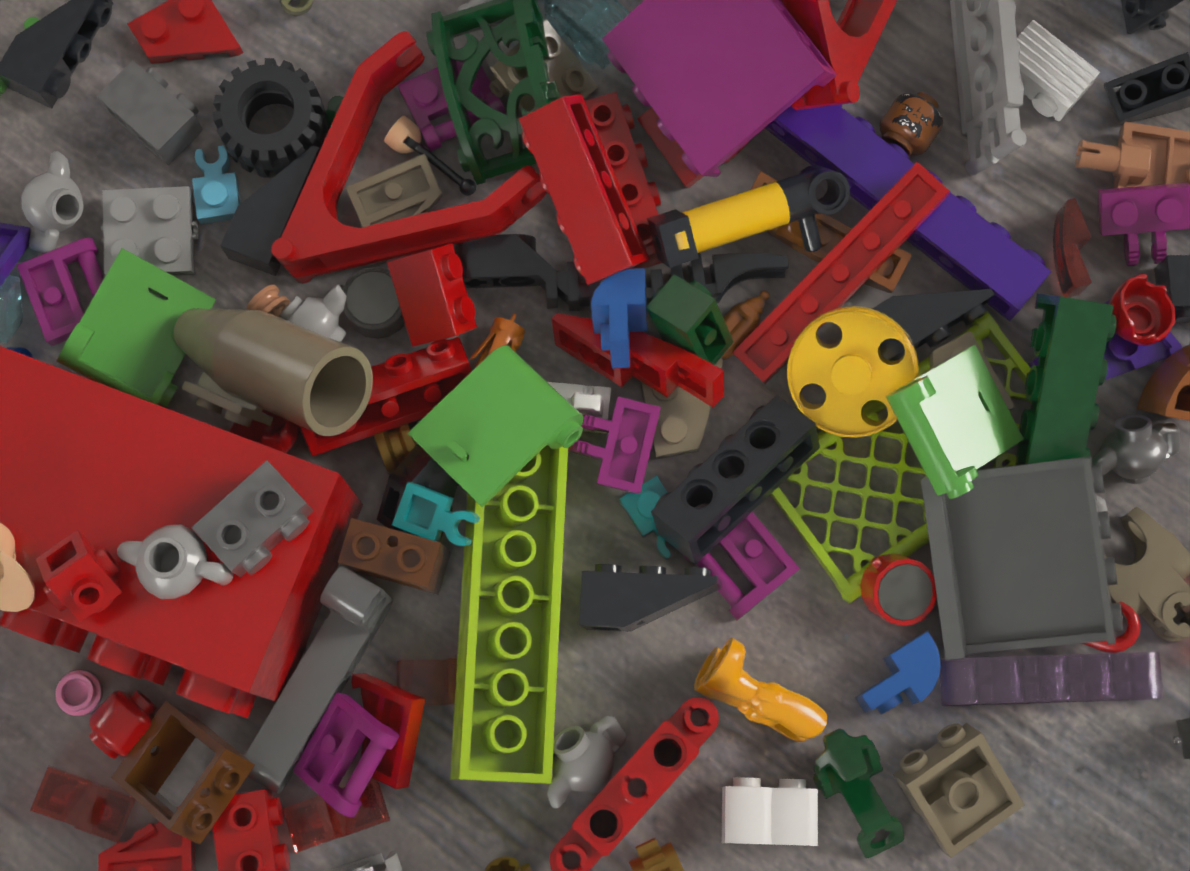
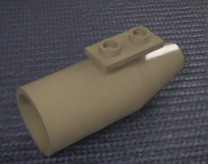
(275, 366)

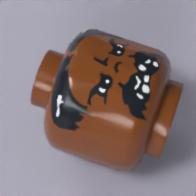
(912, 122)

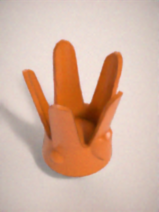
(501, 333)

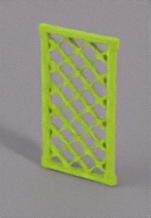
(912, 541)

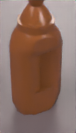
(744, 319)

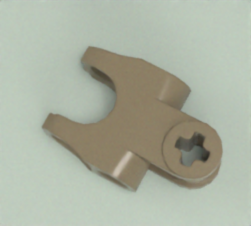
(1155, 578)

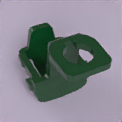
(847, 770)

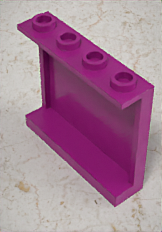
(715, 70)

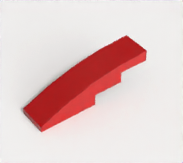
(651, 360)

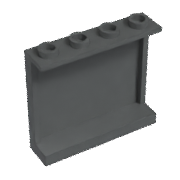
(1023, 559)

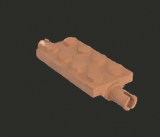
(1143, 156)

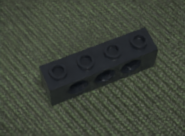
(730, 500)

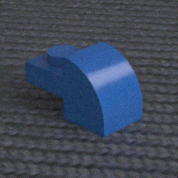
(618, 309)
(914, 671)

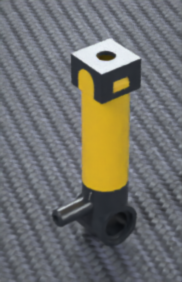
(684, 234)

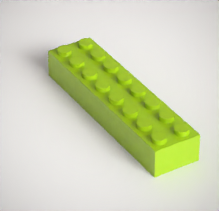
(511, 628)

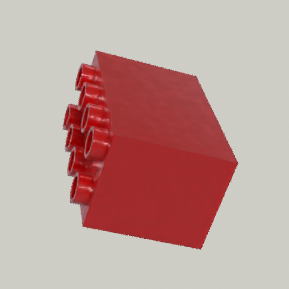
(118, 472)

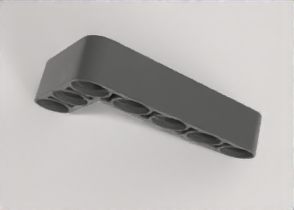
(330, 660)

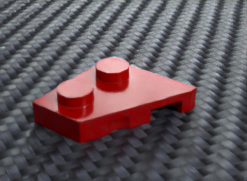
(183, 31)
(402, 713)
(150, 850)

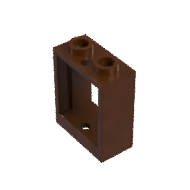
(394, 556)
(145, 772)

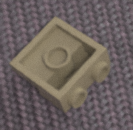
(958, 787)

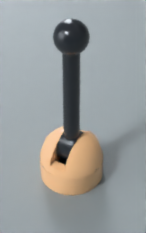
(406, 138)

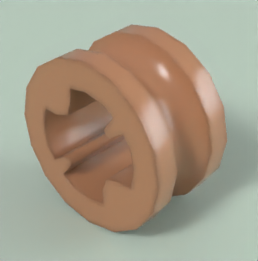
(269, 301)

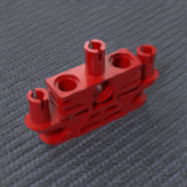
(636, 786)

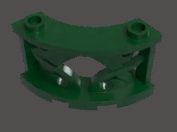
(516, 22)

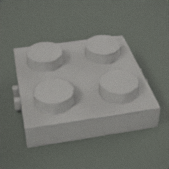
(152, 226)

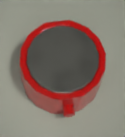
(898, 589)

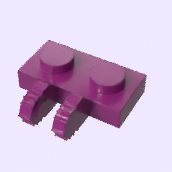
(1144, 210)
(626, 446)

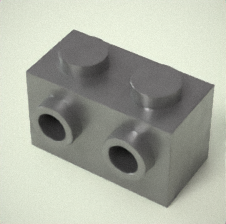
(150, 111)
(254, 520)

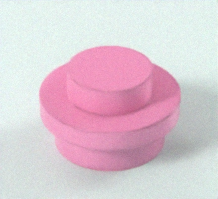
(79, 693)

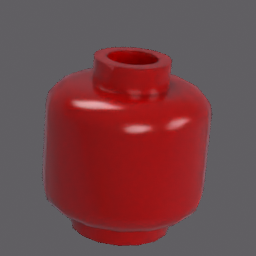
(121, 722)

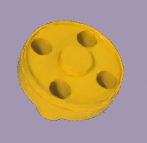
(850, 370)

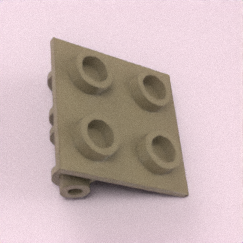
(562, 68)

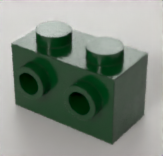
(690, 319)

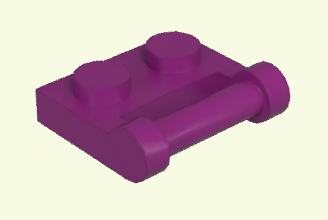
(427, 102)
(53, 288)
(757, 557)
(334, 748)

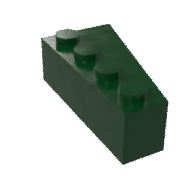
(1066, 380)

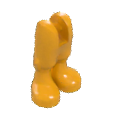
(759, 701)

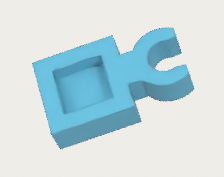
(215, 193)

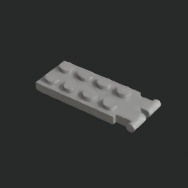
(988, 79)

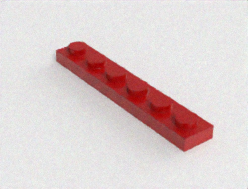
(843, 270)

